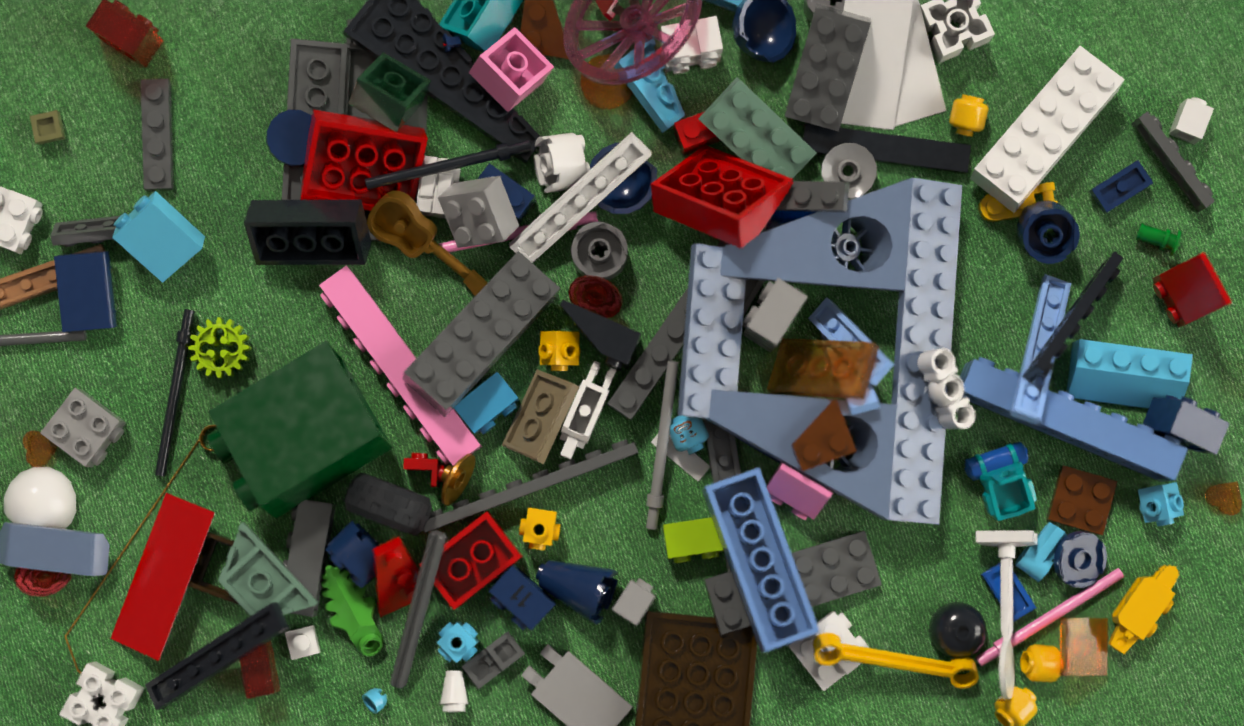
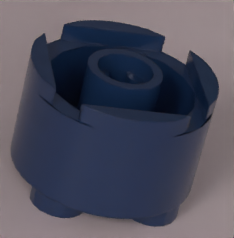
(1058, 241)
(354, 551)

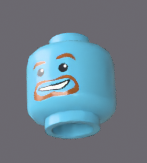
(688, 433)

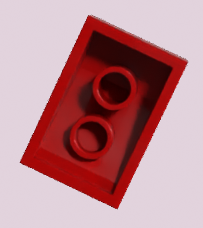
(1191, 290)

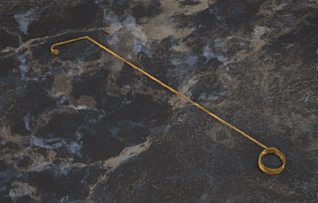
(202, 444)

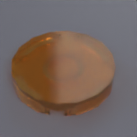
(604, 95)

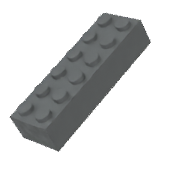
(481, 334)

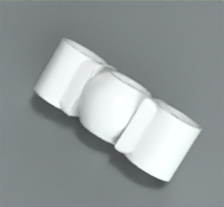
(953, 400)

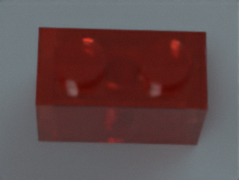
(260, 672)

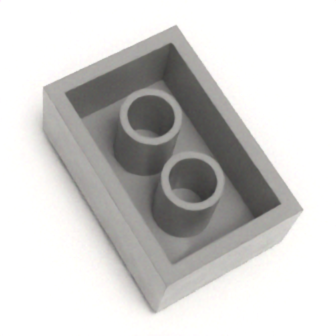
(777, 310)

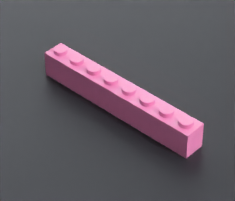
(393, 358)

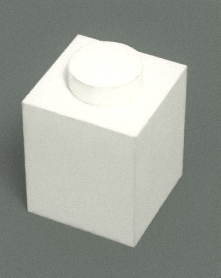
(1191, 120)

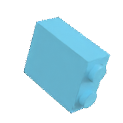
(158, 236)

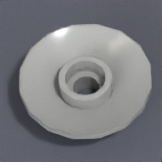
(859, 159)

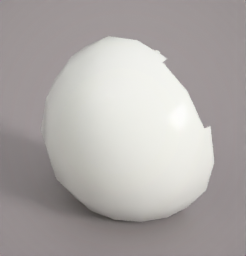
(40, 498)

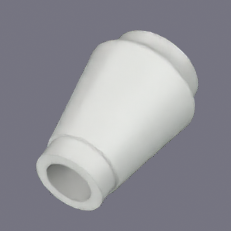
(454, 692)

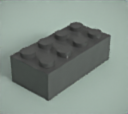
(827, 67)

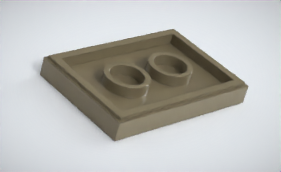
(540, 416)

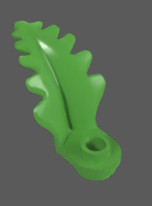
(352, 611)

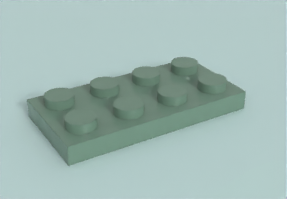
(756, 131)

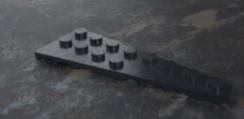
(415, 39)

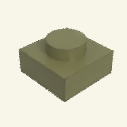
(47, 127)

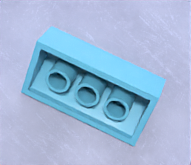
(1126, 373)

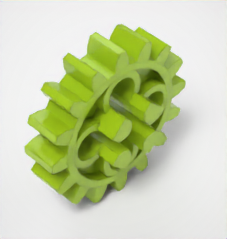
(208, 359)

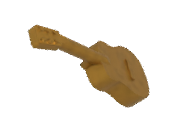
(401, 224)

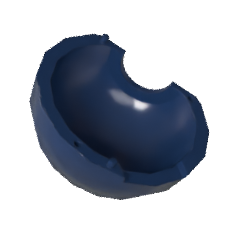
(764, 29)
(632, 192)

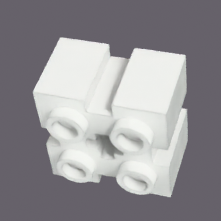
(948, 40)
(702, 47)
(97, 682)

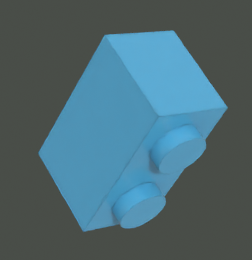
(486, 404)

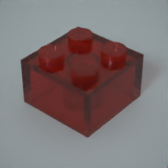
(125, 32)

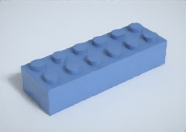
(760, 560)

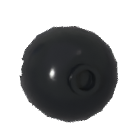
(957, 630)

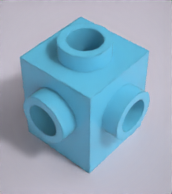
(1161, 503)
(466, 634)

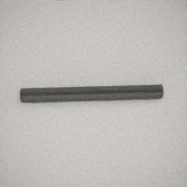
(418, 609)

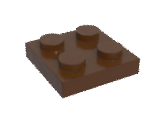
(1081, 500)

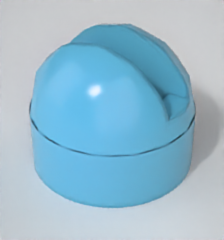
(374, 700)

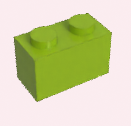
(692, 538)

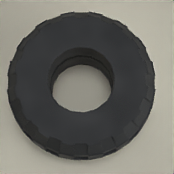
(387, 504)

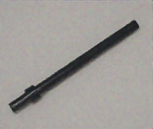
(501, 152)
(183, 339)

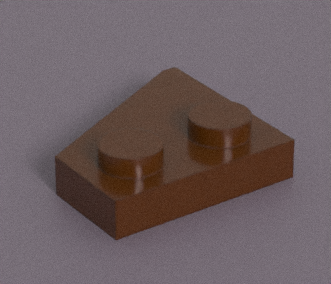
(543, 27)
(824, 439)

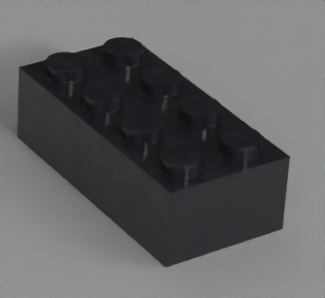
(308, 232)

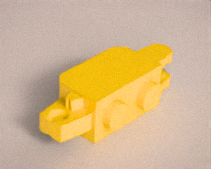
(1142, 607)

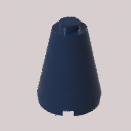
(579, 587)

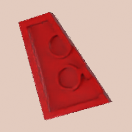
(395, 576)

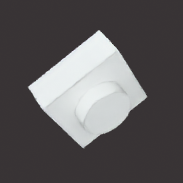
(302, 642)

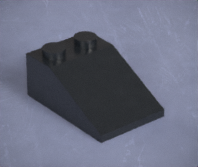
(609, 339)

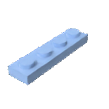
(839, 327)

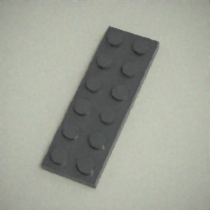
(825, 571)

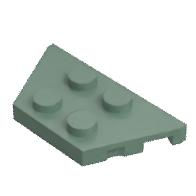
(259, 577)

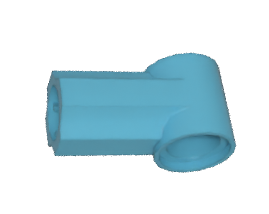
(1037, 559)

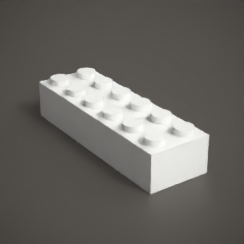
(1046, 129)

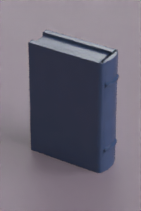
(85, 291)

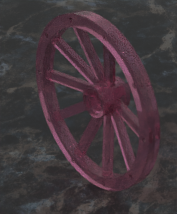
(636, 24)

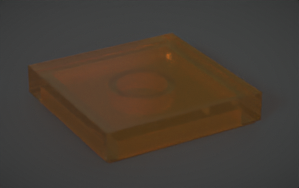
(1083, 646)

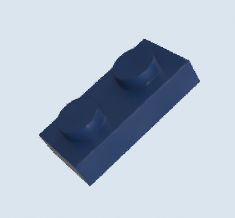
(1121, 187)

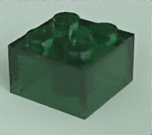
(389, 92)

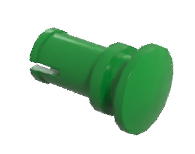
(1159, 238)

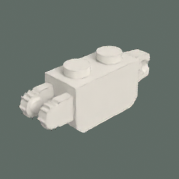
(585, 411)

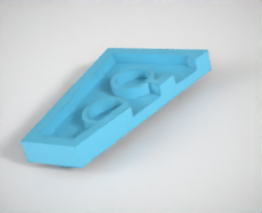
(654, 92)

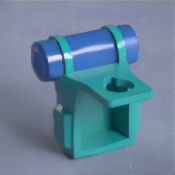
(1004, 481)

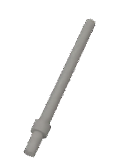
(655, 498)

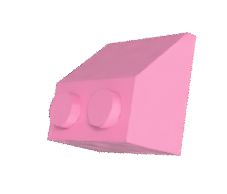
(798, 491)

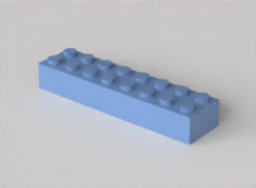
(1078, 423)

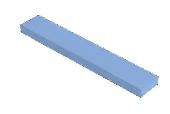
(1048, 313)

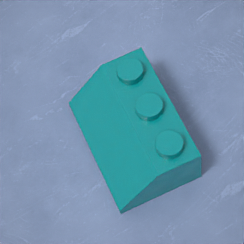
(479, 21)

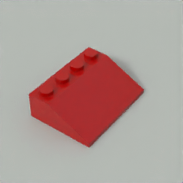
(350, 149)
(720, 195)

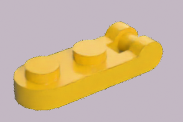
(993, 210)

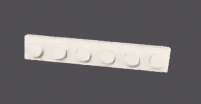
(581, 198)

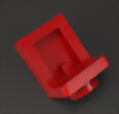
(420, 462)

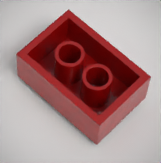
(474, 560)

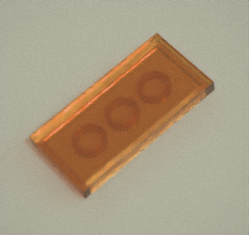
(823, 368)

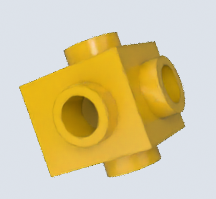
(559, 349)
(536, 517)

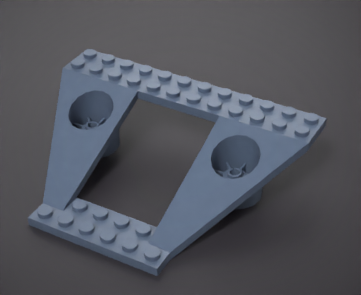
(906, 247)

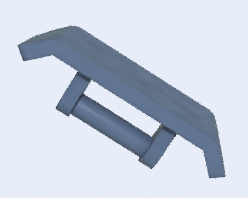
(53, 549)

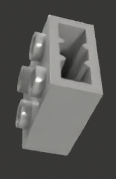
(84, 428)

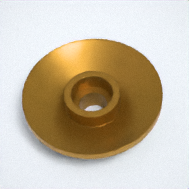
(457, 478)

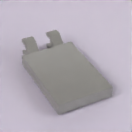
(576, 692)

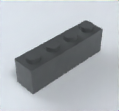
(309, 545)

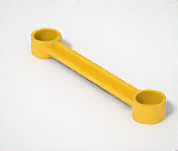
(894, 660)

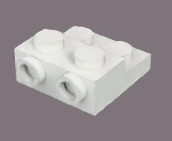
(17, 219)
(803, 649)

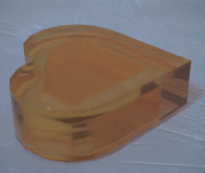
(38, 448)
(1226, 497)

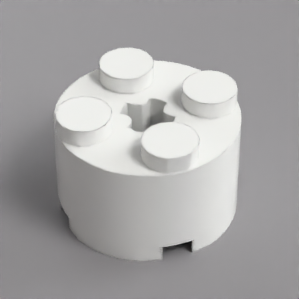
(560, 161)

